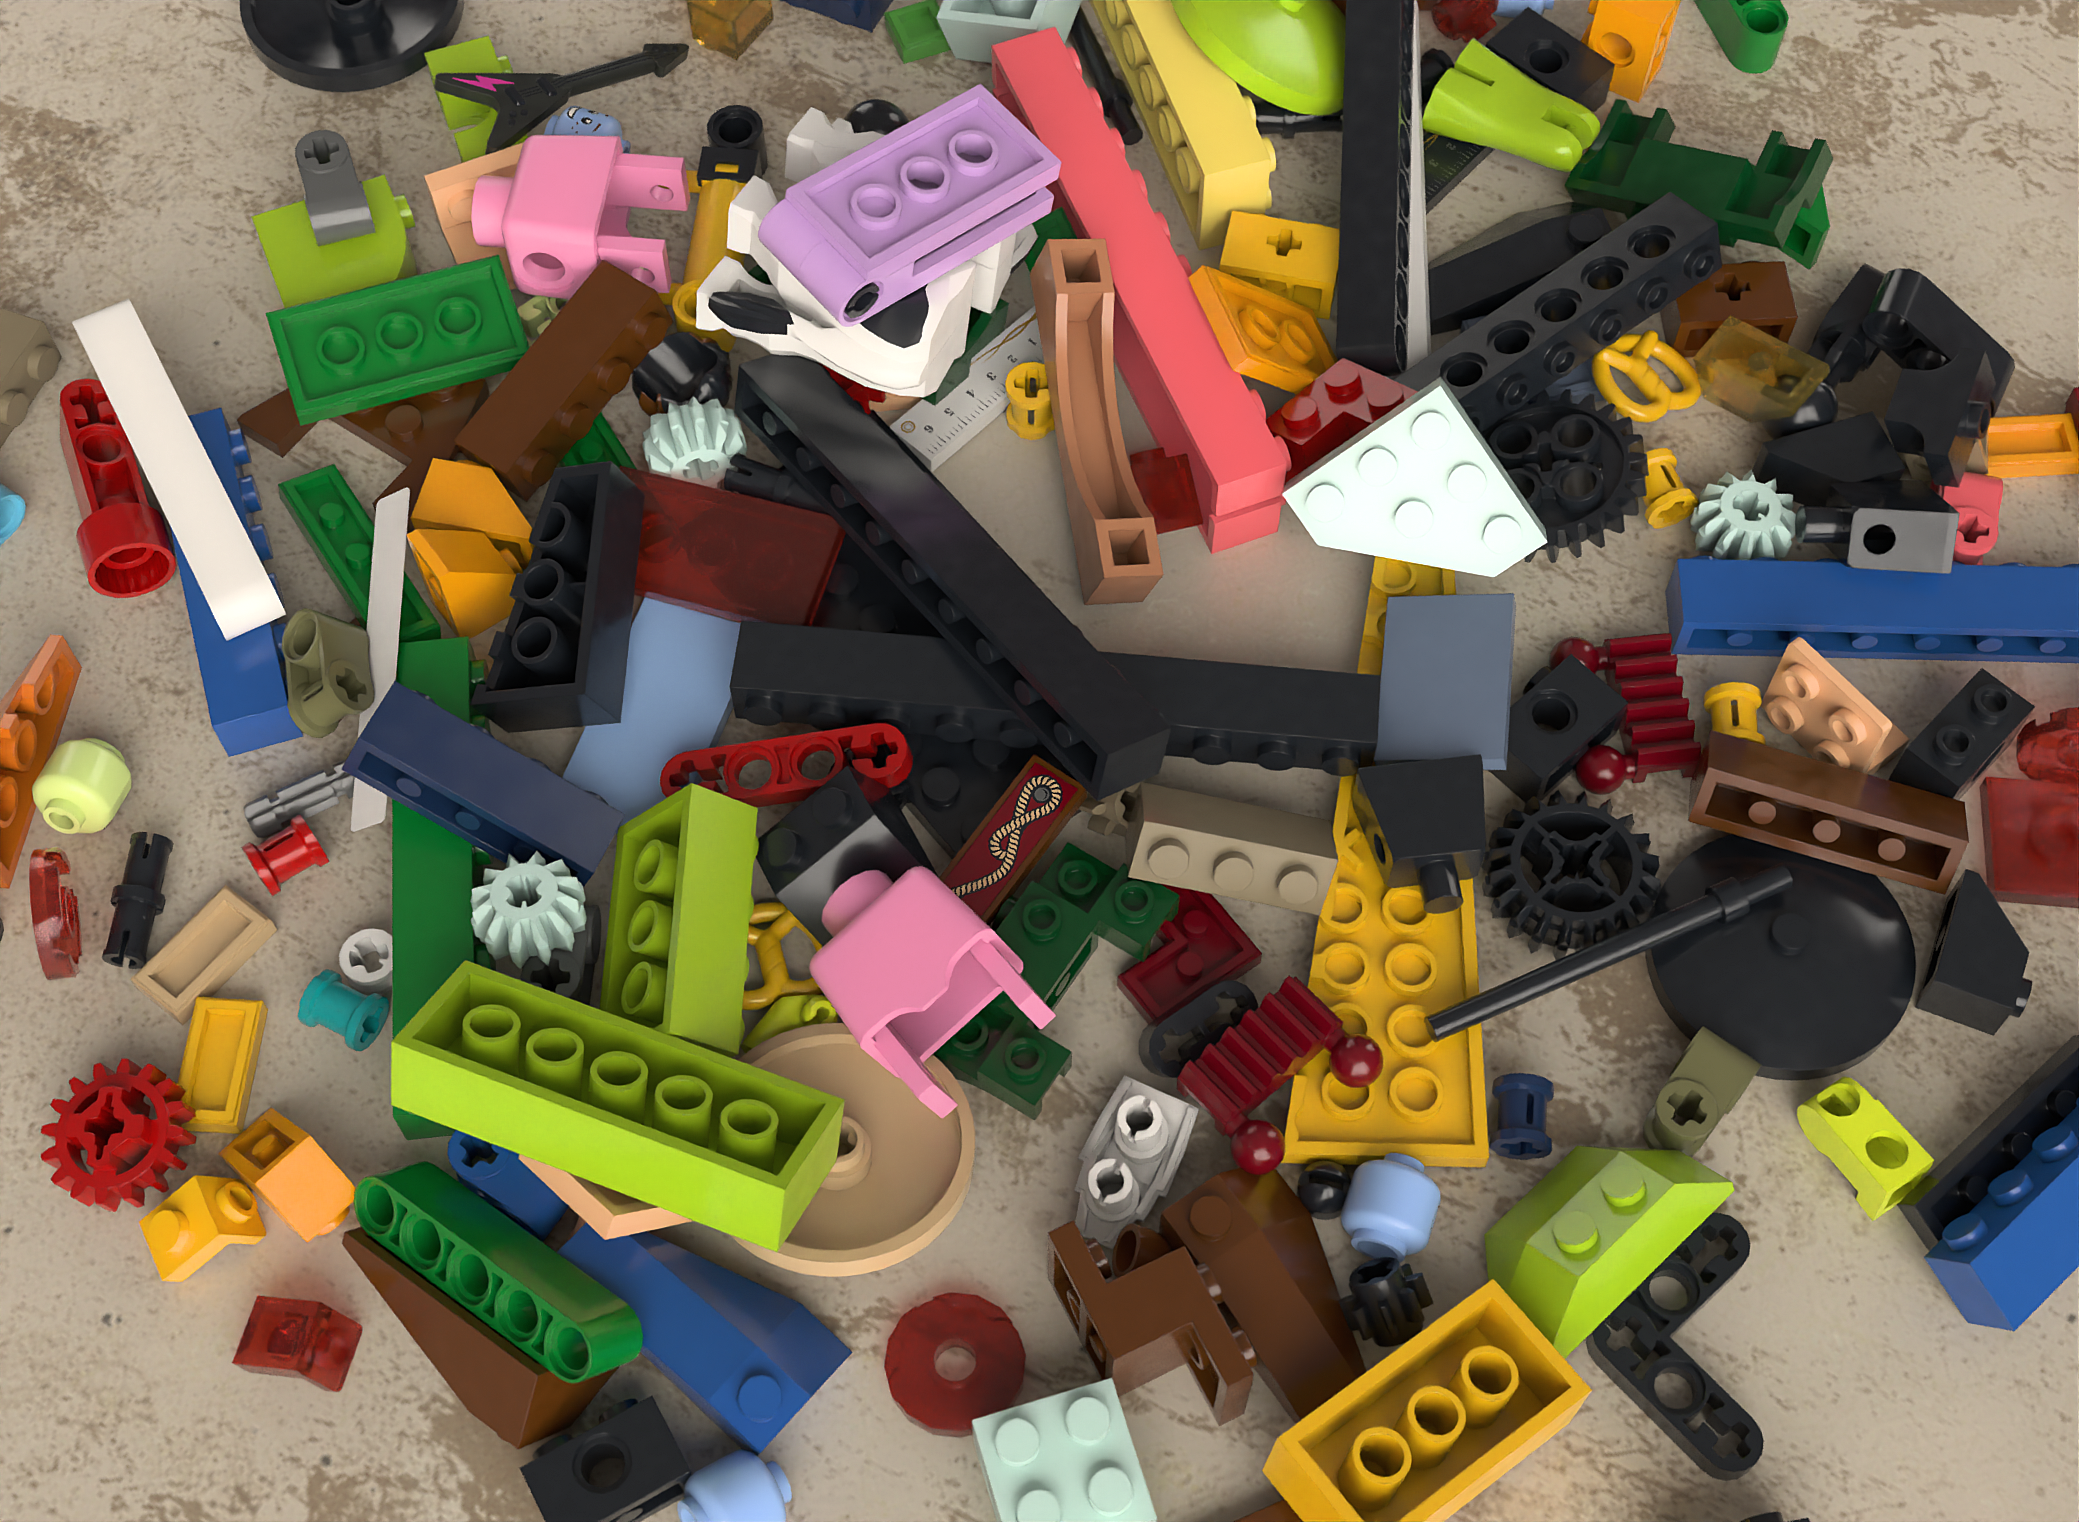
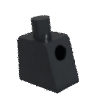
(1883, 526)
(1425, 824)

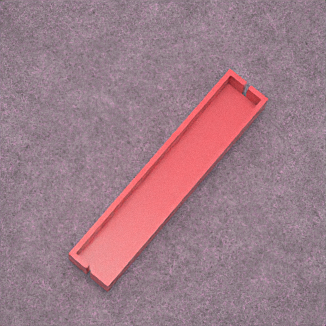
(1159, 327)

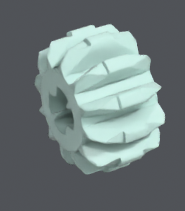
(694, 442)
(1743, 519)
(528, 909)

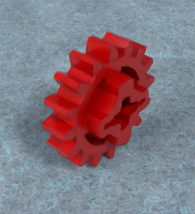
(120, 1138)

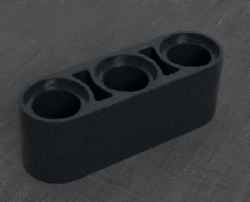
(1926, 329)

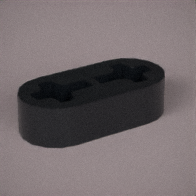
(1189, 1016)

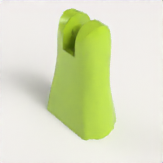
(1504, 109)

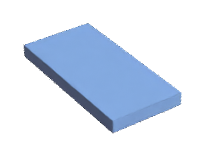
(671, 705)

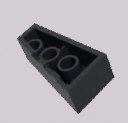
(572, 608)

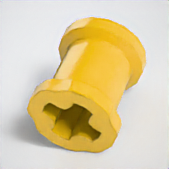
(1018, 392)
(1666, 496)
(1718, 704)

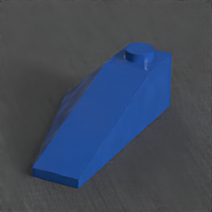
(714, 1334)

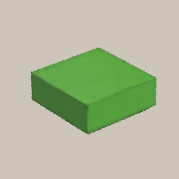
(916, 31)

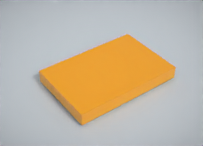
(1263, 331)

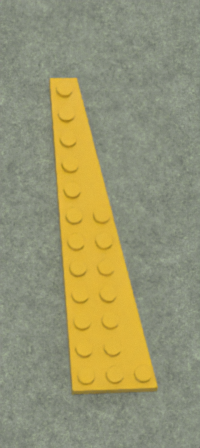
(1381, 972)

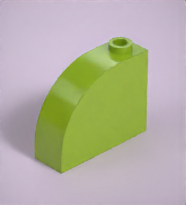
(313, 272)

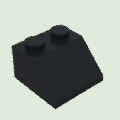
(832, 836)

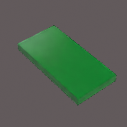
(398, 339)

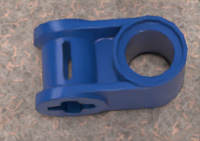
(506, 1184)

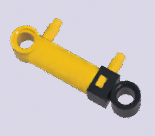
(724, 169)

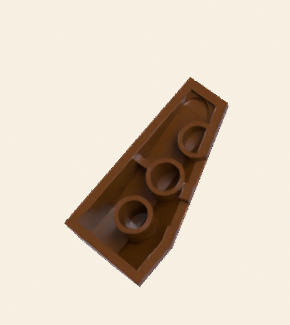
(1270, 1282)
(478, 1363)

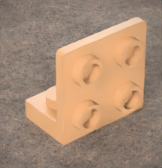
(452, 197)
(1829, 713)

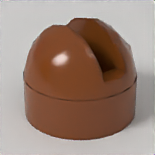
(1137, 1247)

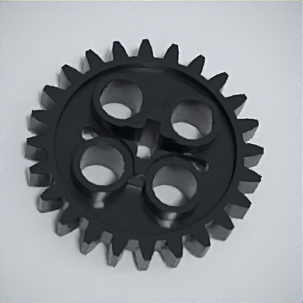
(1556, 457)

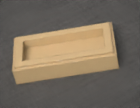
(204, 954)

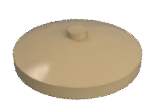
(896, 1164)

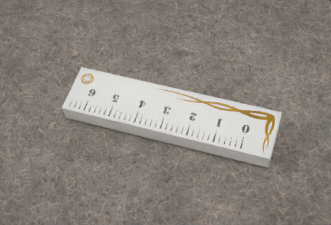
(943, 429)

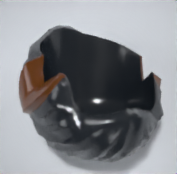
(681, 369)

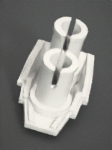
(1130, 1158)

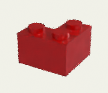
(1333, 411)

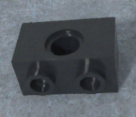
(1554, 59)
(1577, 706)
(1963, 738)
(626, 1431)

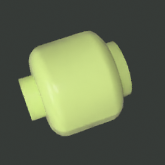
(82, 786)

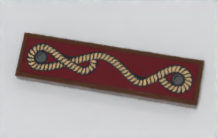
(1013, 837)

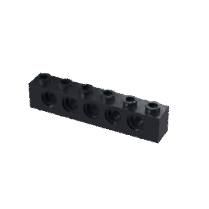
(1574, 311)

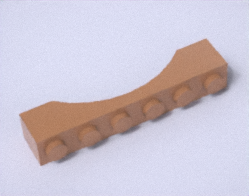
(1107, 514)

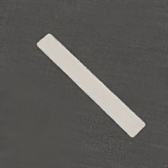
(382, 631)

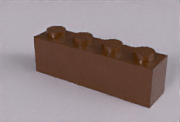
(565, 379)
(1828, 812)

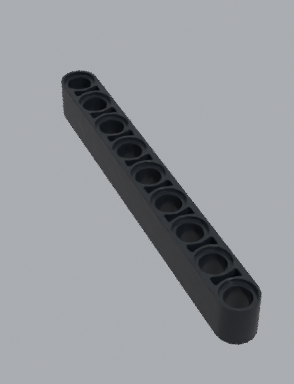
(1376, 186)

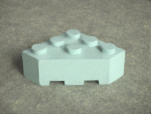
(1418, 492)

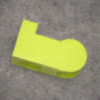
(1864, 1144)

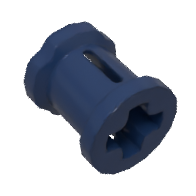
(1522, 1116)

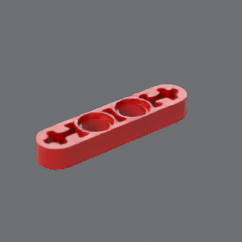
(786, 761)

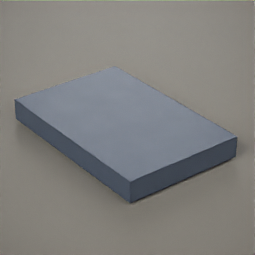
(1446, 678)

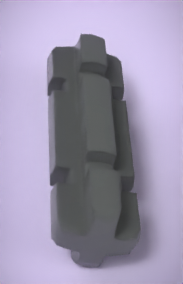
(301, 798)

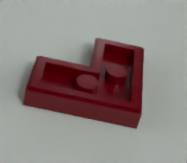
(1197, 949)

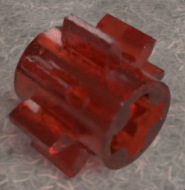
(1464, 18)

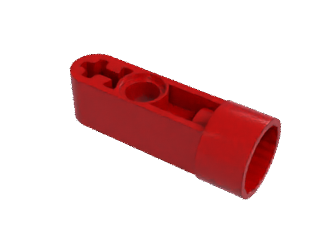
(120, 534)

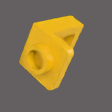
(199, 1223)

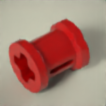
(285, 854)

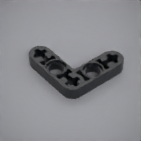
(1654, 1331)

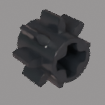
(1386, 1302)

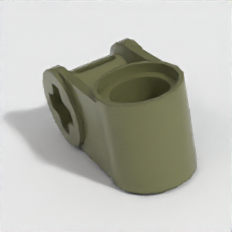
(325, 671)
(1701, 1090)

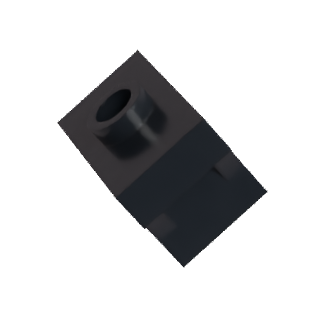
(1943, 413)

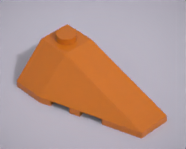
(29, 732)

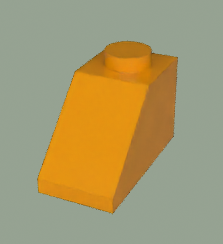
(472, 499)
(465, 577)
(291, 1175)

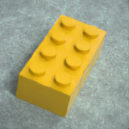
(1430, 1420)

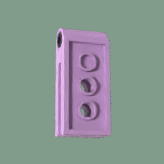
(911, 205)

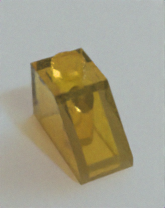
(728, 24)
(1742, 367)

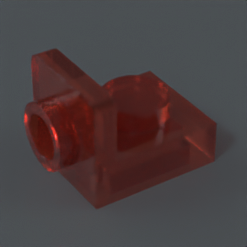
(1167, 489)
(298, 1341)

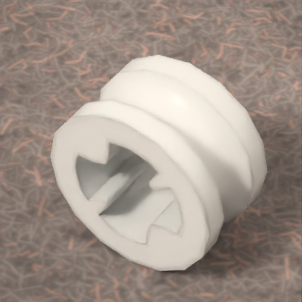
(352, 954)

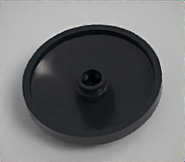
(348, 41)
(1799, 979)

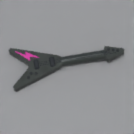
(530, 98)

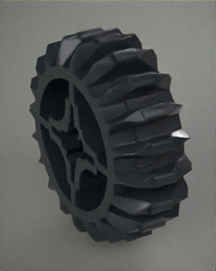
(1566, 841)

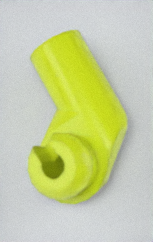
(789, 1014)

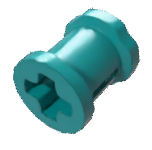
(343, 1010)

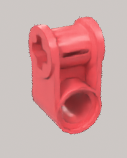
(1979, 505)

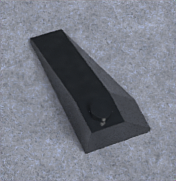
(1508, 260)

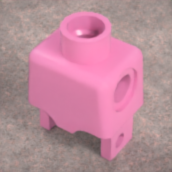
(574, 211)
(913, 971)

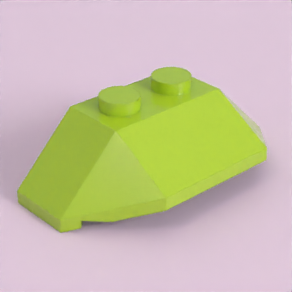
(1597, 1233)

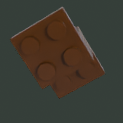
(1151, 1321)

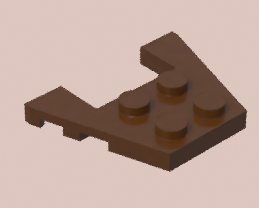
(405, 429)

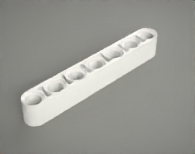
(179, 470)

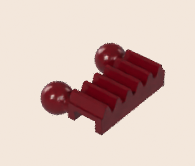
(1656, 719)
(1264, 1055)

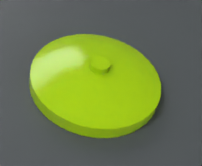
(1274, 48)

